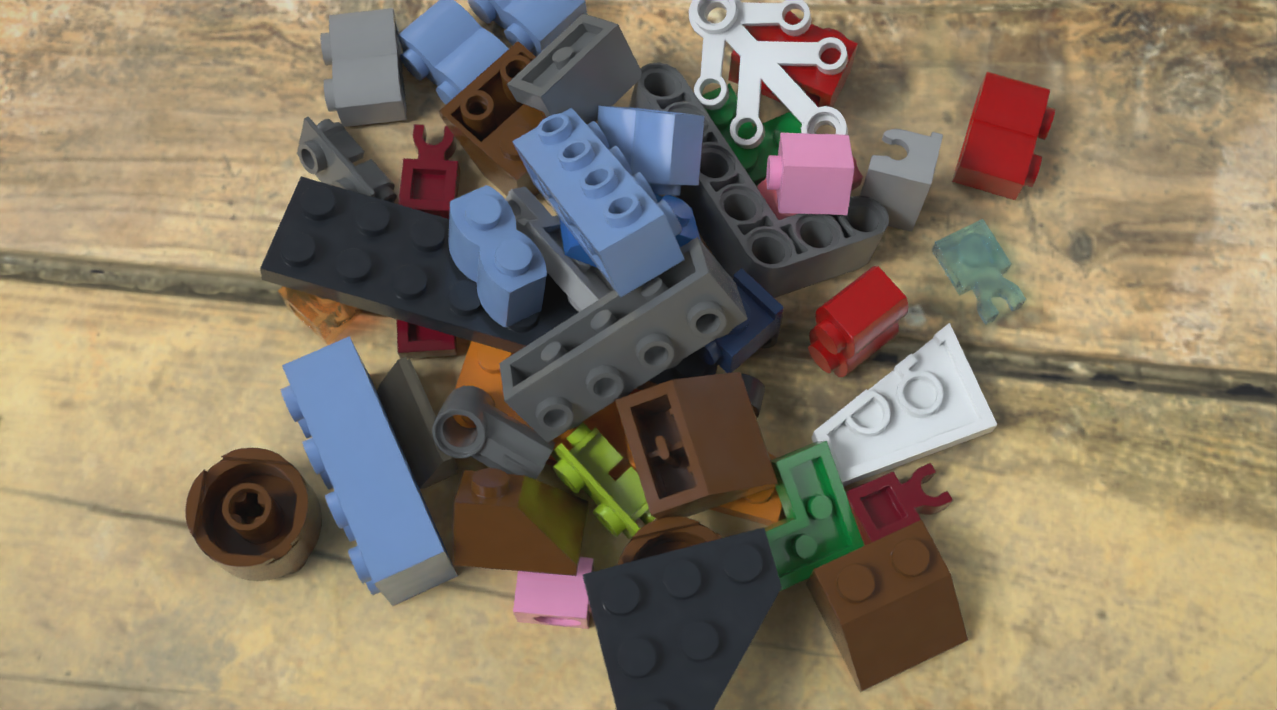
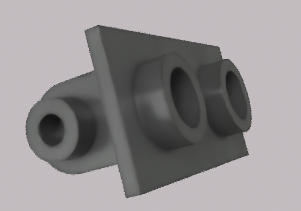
(330, 155)

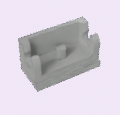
(903, 183)

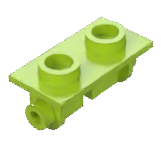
(587, 469)

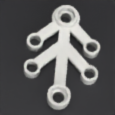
(762, 62)

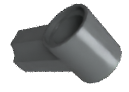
(495, 440)

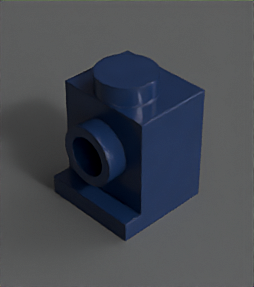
(745, 339)

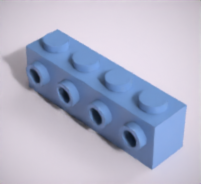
(601, 200)

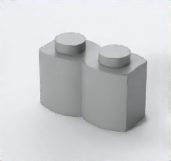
(365, 68)

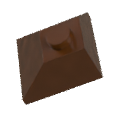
(517, 524)

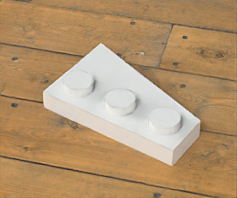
(910, 413)

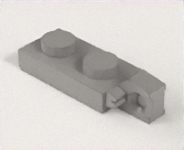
(577, 279)

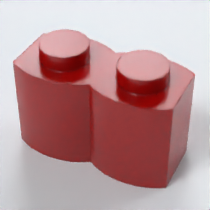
(1003, 136)
(857, 322)

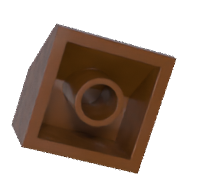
(889, 605)

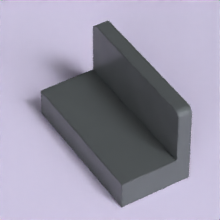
(579, 70)

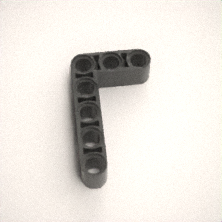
(738, 220)

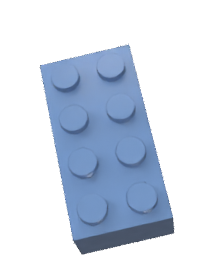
(365, 465)

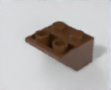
(489, 118)
(696, 444)

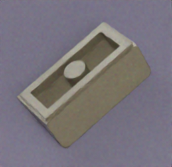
(413, 423)

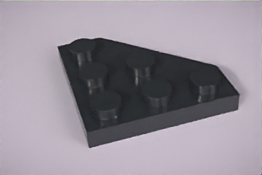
(682, 620)

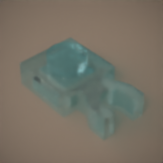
(977, 263)

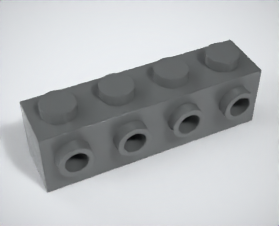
(621, 343)

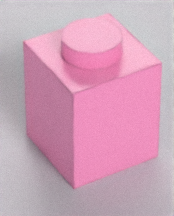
(812, 173)

